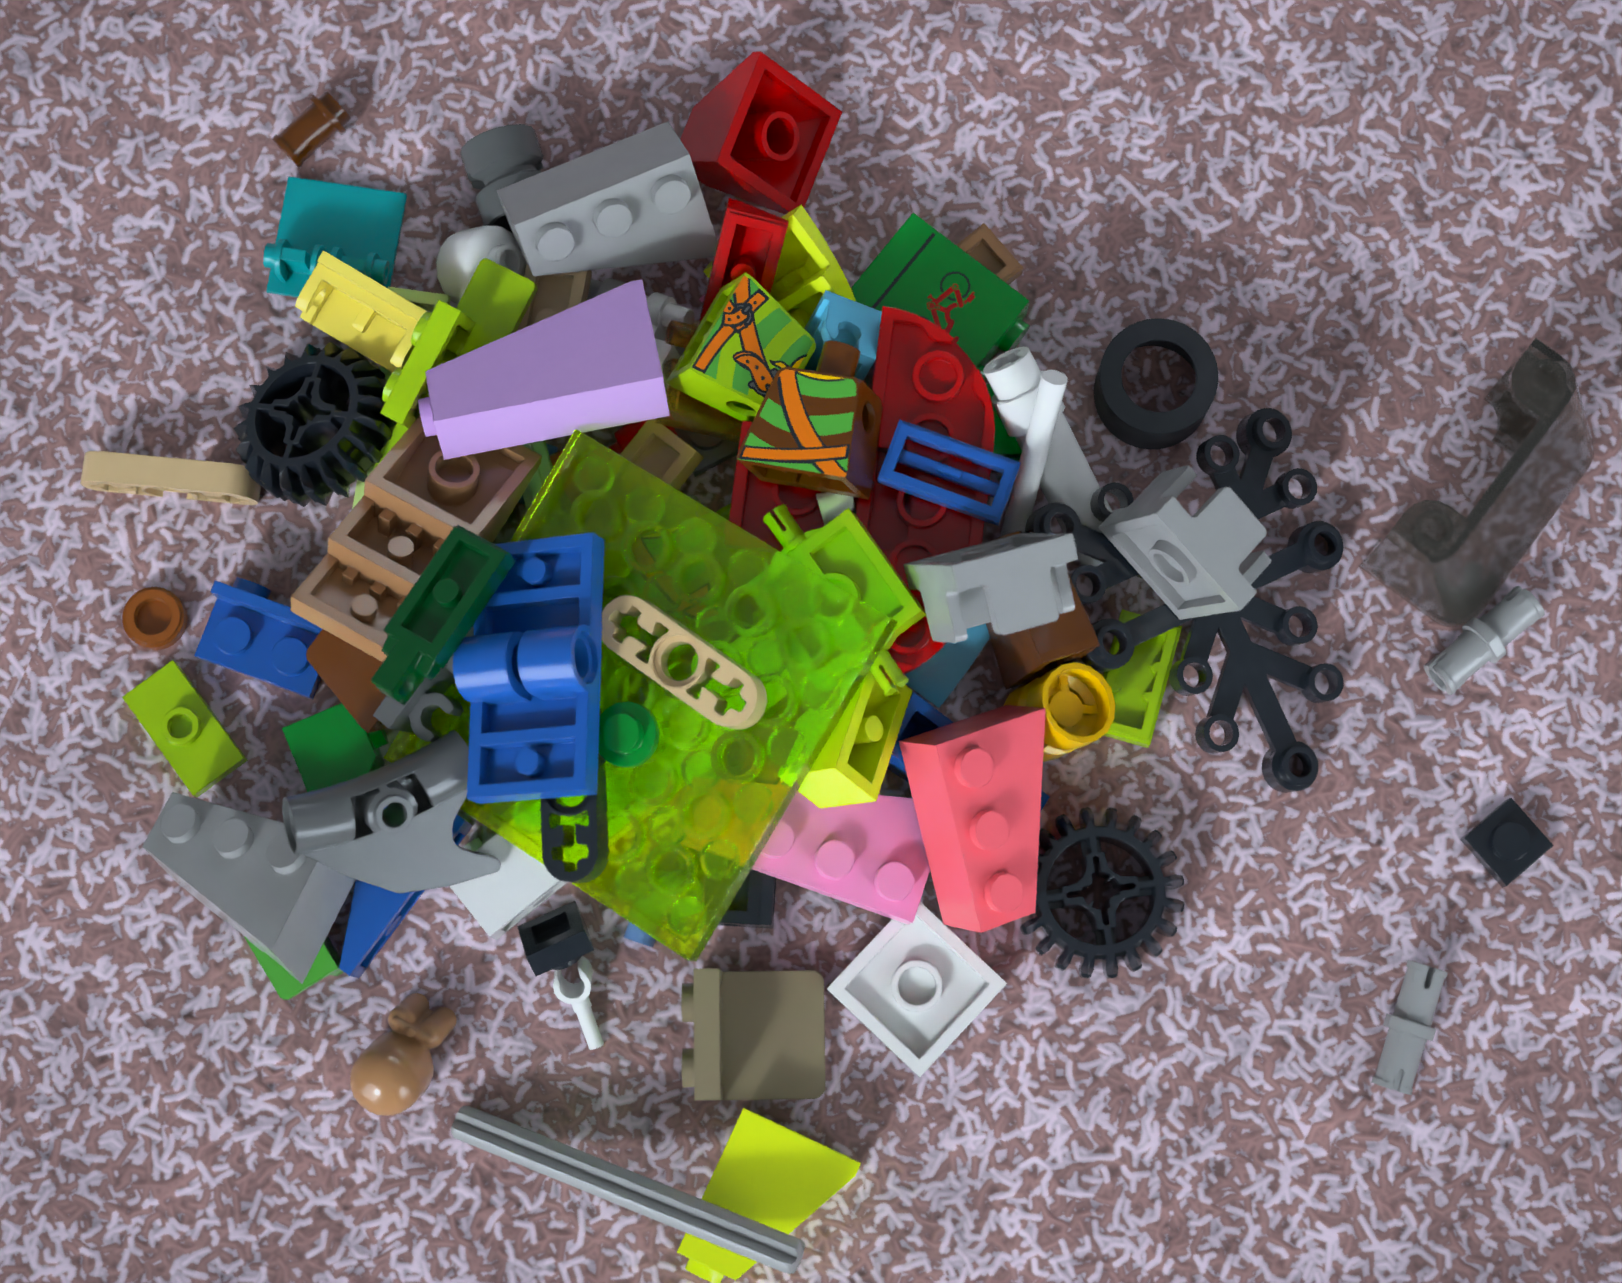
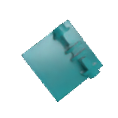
(343, 220)

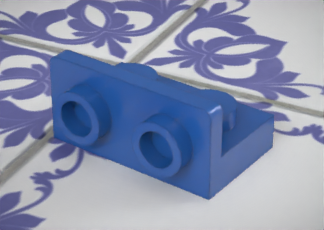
(259, 638)

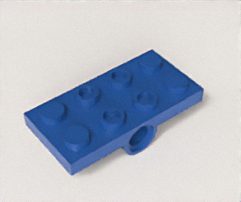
(536, 674)

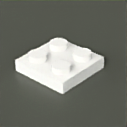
(916, 988)

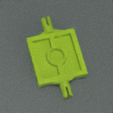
(852, 560)

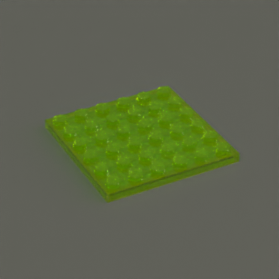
(709, 794)

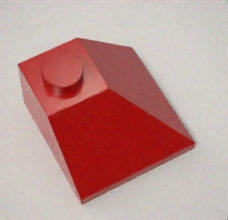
(761, 135)

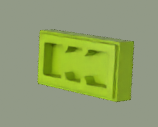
(1140, 685)
(184, 728)

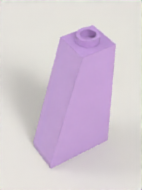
(563, 374)

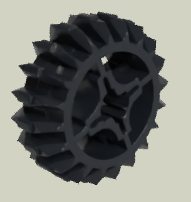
(309, 413)
(1150, 885)

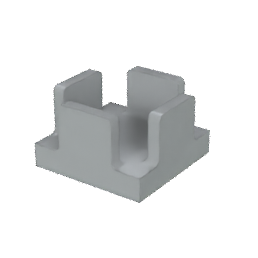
(1193, 561)
(1002, 581)

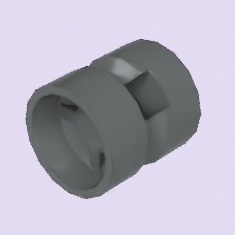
(499, 160)

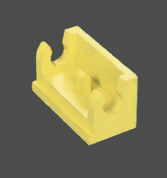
(359, 312)

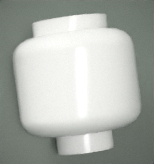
(464, 251)

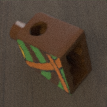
(817, 427)

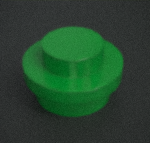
(627, 734)

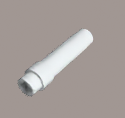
(1066, 473)

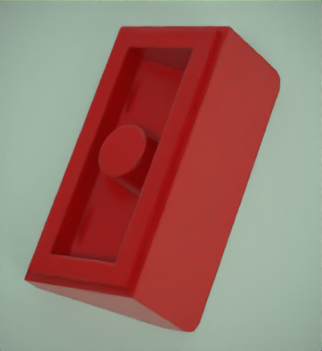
(747, 243)

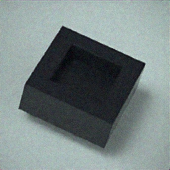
(1506, 842)
(555, 939)

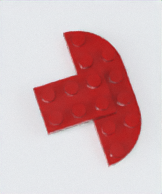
(926, 383)

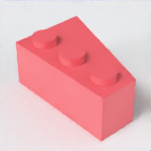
(980, 813)

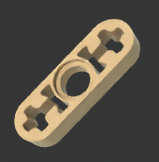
(156, 474)
(729, 672)

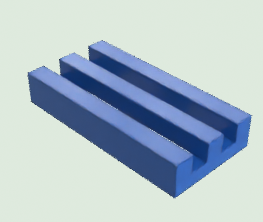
(940, 496)

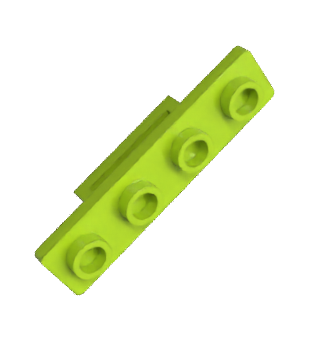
(486, 312)

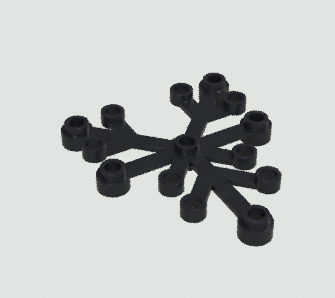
(1245, 663)

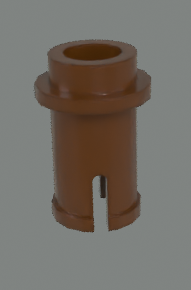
(312, 128)

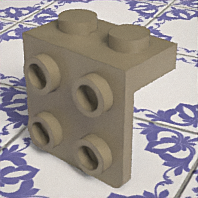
(755, 1035)

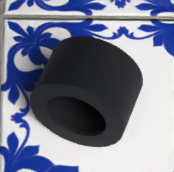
(1144, 427)

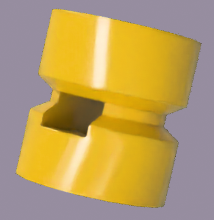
(1076, 705)

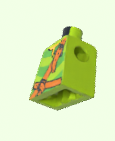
(740, 350)

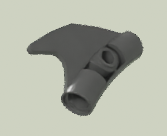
(407, 842)

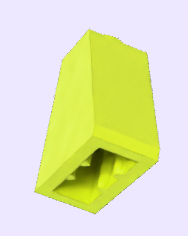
(769, 1179)

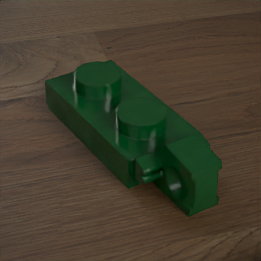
(439, 611)

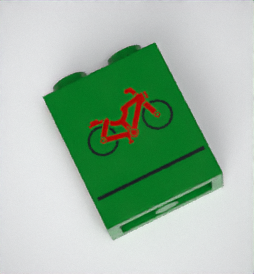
(947, 286)

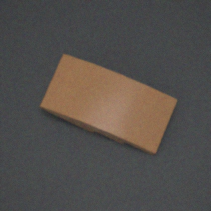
(399, 527)

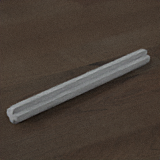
(629, 1189)

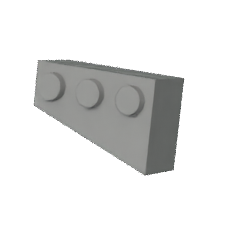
(612, 208)
(250, 877)

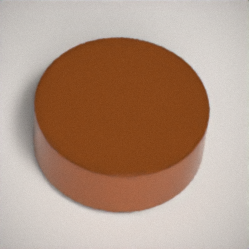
(154, 618)

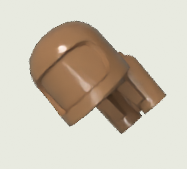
(399, 1063)

